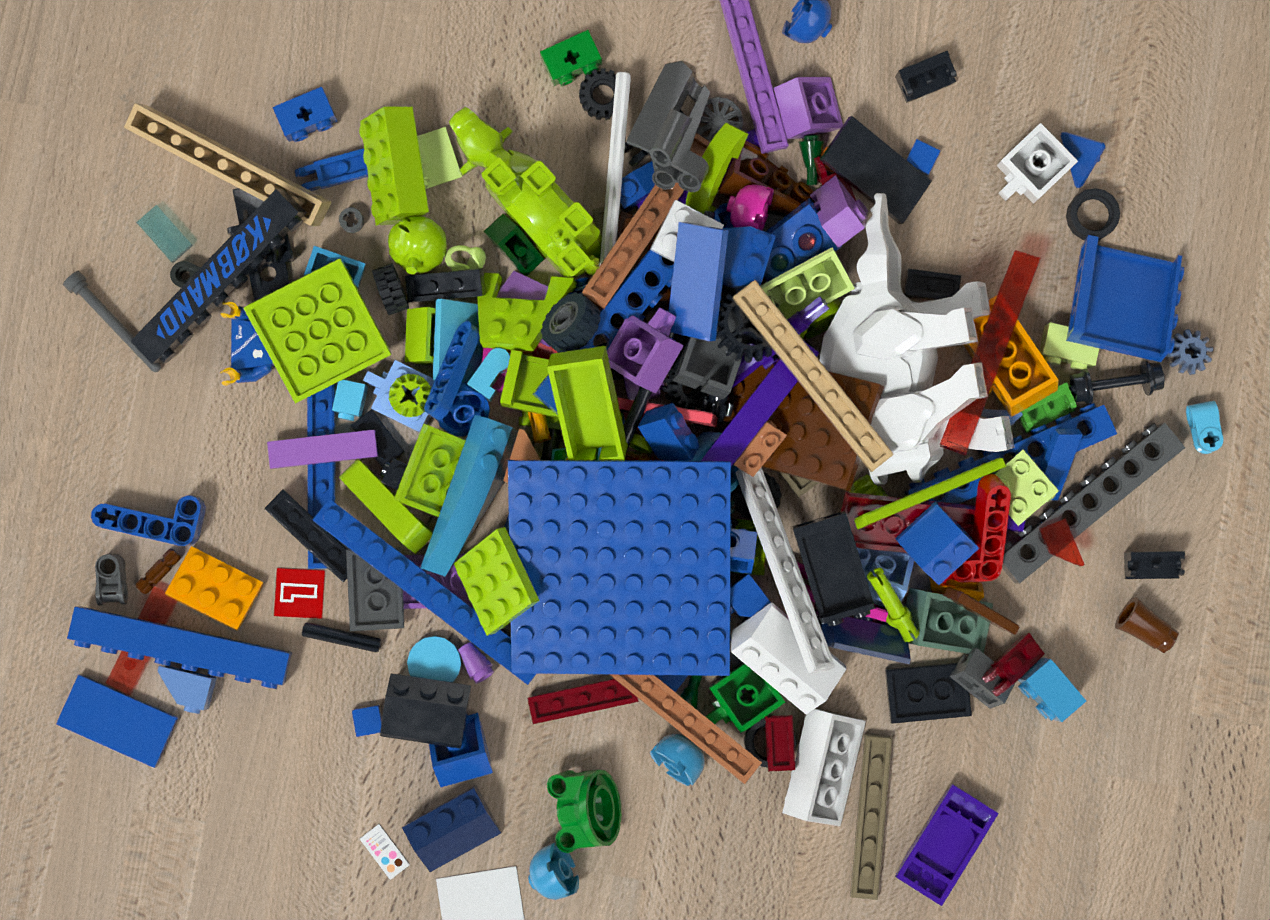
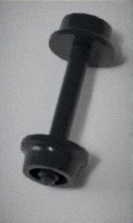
(1150, 377)

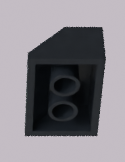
(425, 710)

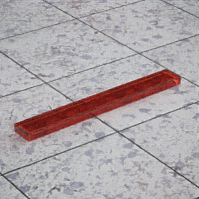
(993, 346)

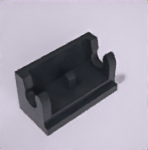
(926, 76)
(1153, 565)

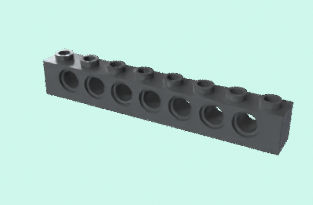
(1166, 448)

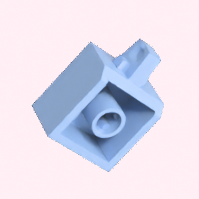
(382, 403)

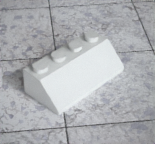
(771, 650)
(824, 767)

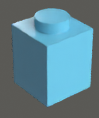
(349, 399)

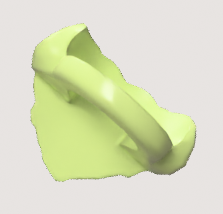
(475, 261)

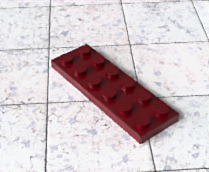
(882, 533)

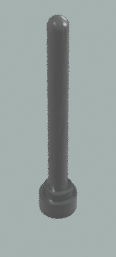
(77, 283)

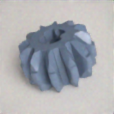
(1186, 361)

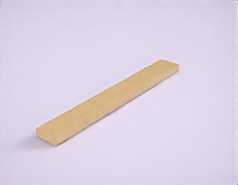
(813, 376)

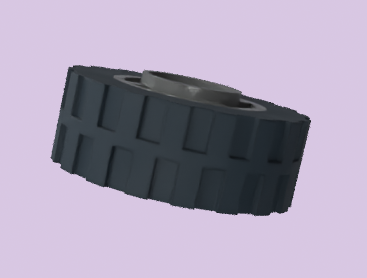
(570, 323)

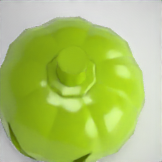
(417, 244)

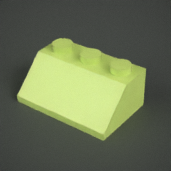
(816, 277)

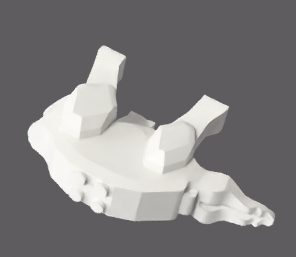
(895, 344)

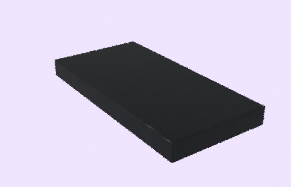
(875, 168)

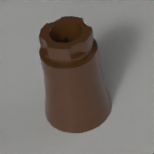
(1146, 626)

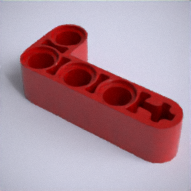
(991, 498)

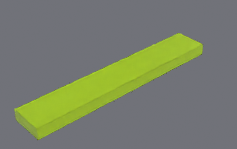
(929, 493)

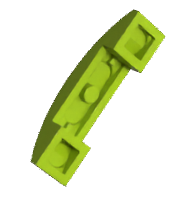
(723, 147)

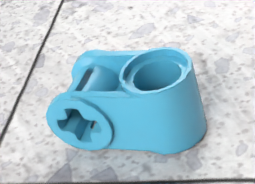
(1203, 423)

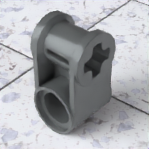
(111, 582)

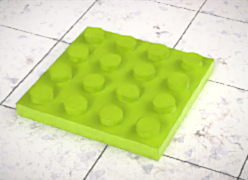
(317, 330)

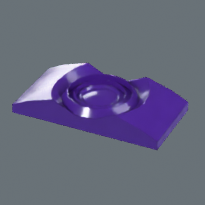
(946, 844)

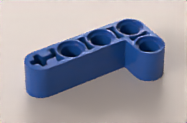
(146, 521)

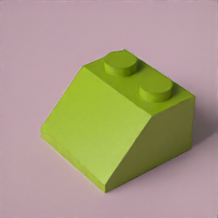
(420, 336)

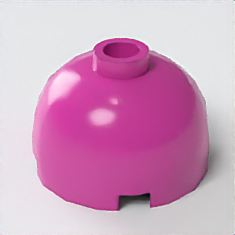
(750, 206)

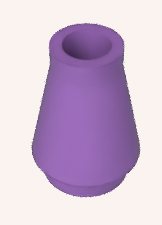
(476, 663)

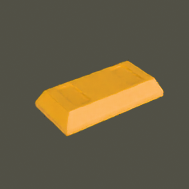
(973, 589)

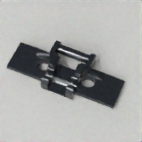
(277, 259)

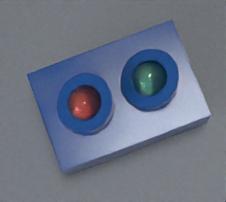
(797, 240)

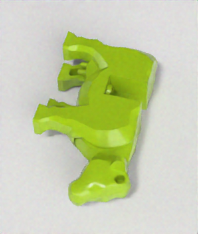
(530, 197)

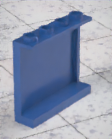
(1125, 301)

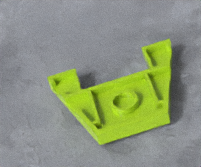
(516, 322)

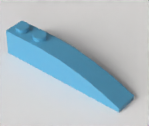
(471, 491)

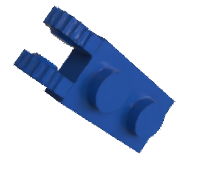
(335, 170)

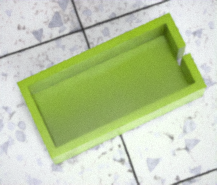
(393, 165)
(587, 404)

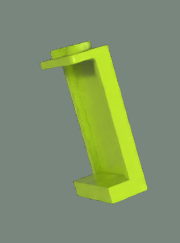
(521, 380)

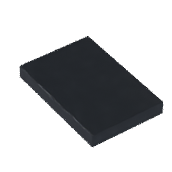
(925, 694)

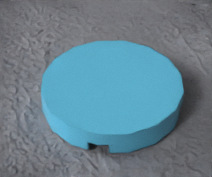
(434, 659)

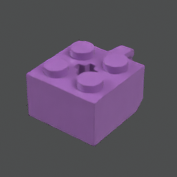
(645, 350)

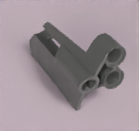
(668, 132)

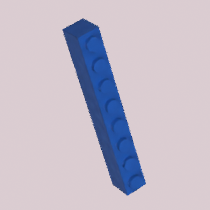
(179, 645)

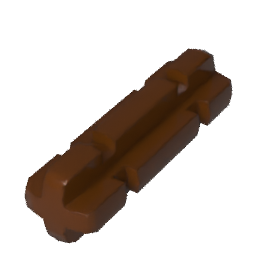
(158, 571)

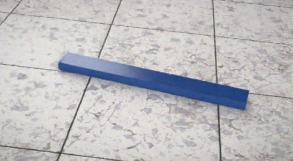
(323, 475)

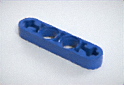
(452, 370)

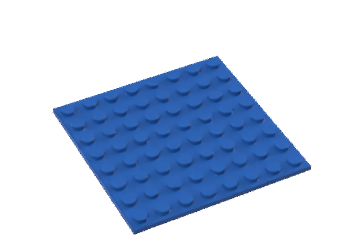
(622, 566)

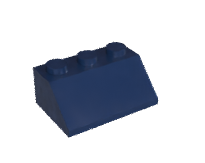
(867, 638)
(451, 829)

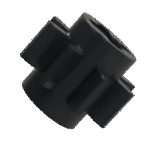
(717, 406)

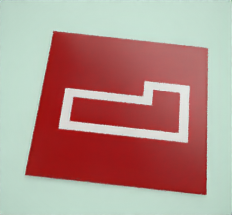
(299, 593)

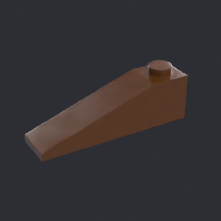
(755, 168)

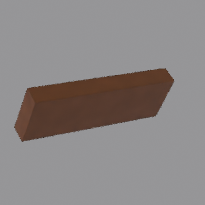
(981, 610)

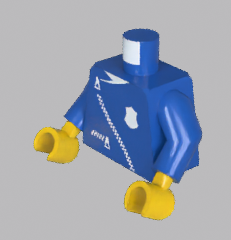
(248, 354)

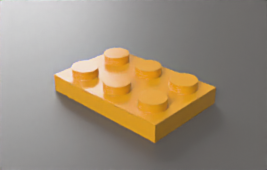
(214, 588)

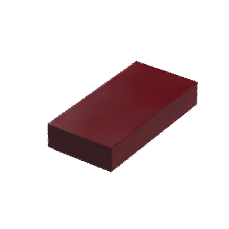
(780, 743)

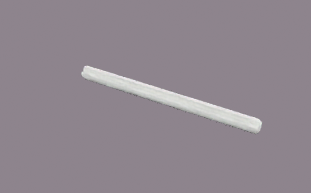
(615, 163)

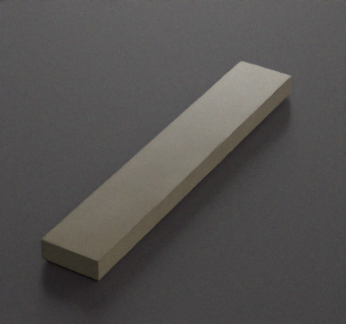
(870, 817)

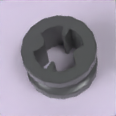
(356, 228)

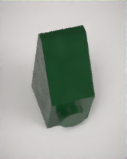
(514, 244)

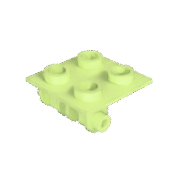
(437, 158)
(1027, 485)

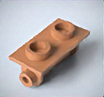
(760, 448)

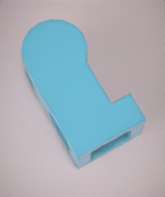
(489, 371)

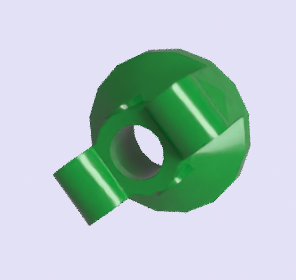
(586, 809)

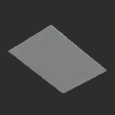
(481, 896)

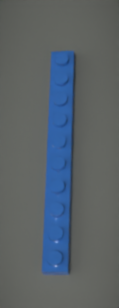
(415, 583)

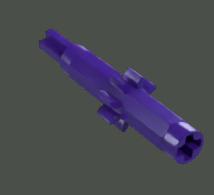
(799, 321)

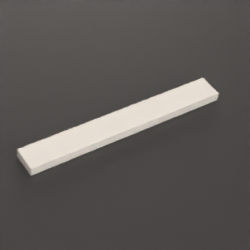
(785, 572)

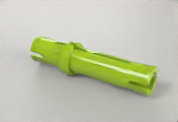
(898, 614)

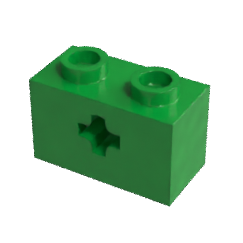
(580, 48)

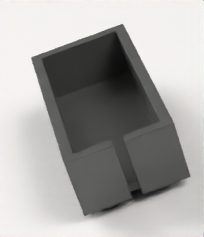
(708, 365)

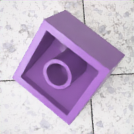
(808, 107)

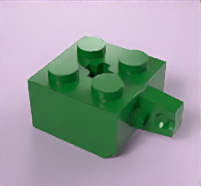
(743, 712)

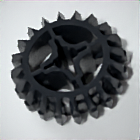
(730, 338)

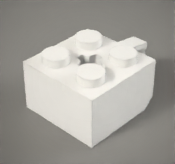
(1032, 180)

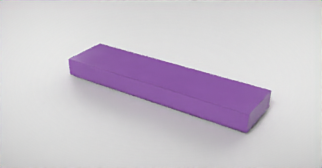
(322, 449)

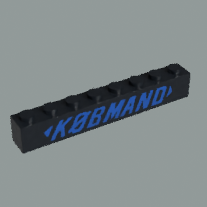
(219, 276)

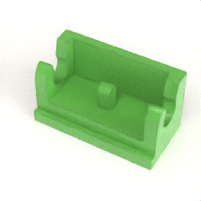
(1048, 409)

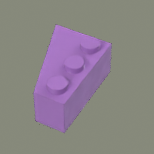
(839, 212)

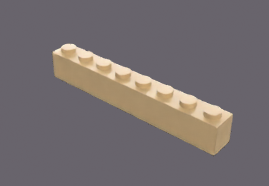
(221, 160)

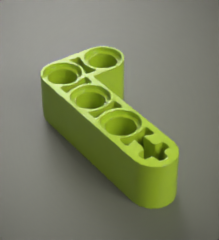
(381, 503)

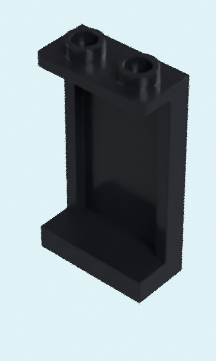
(833, 568)

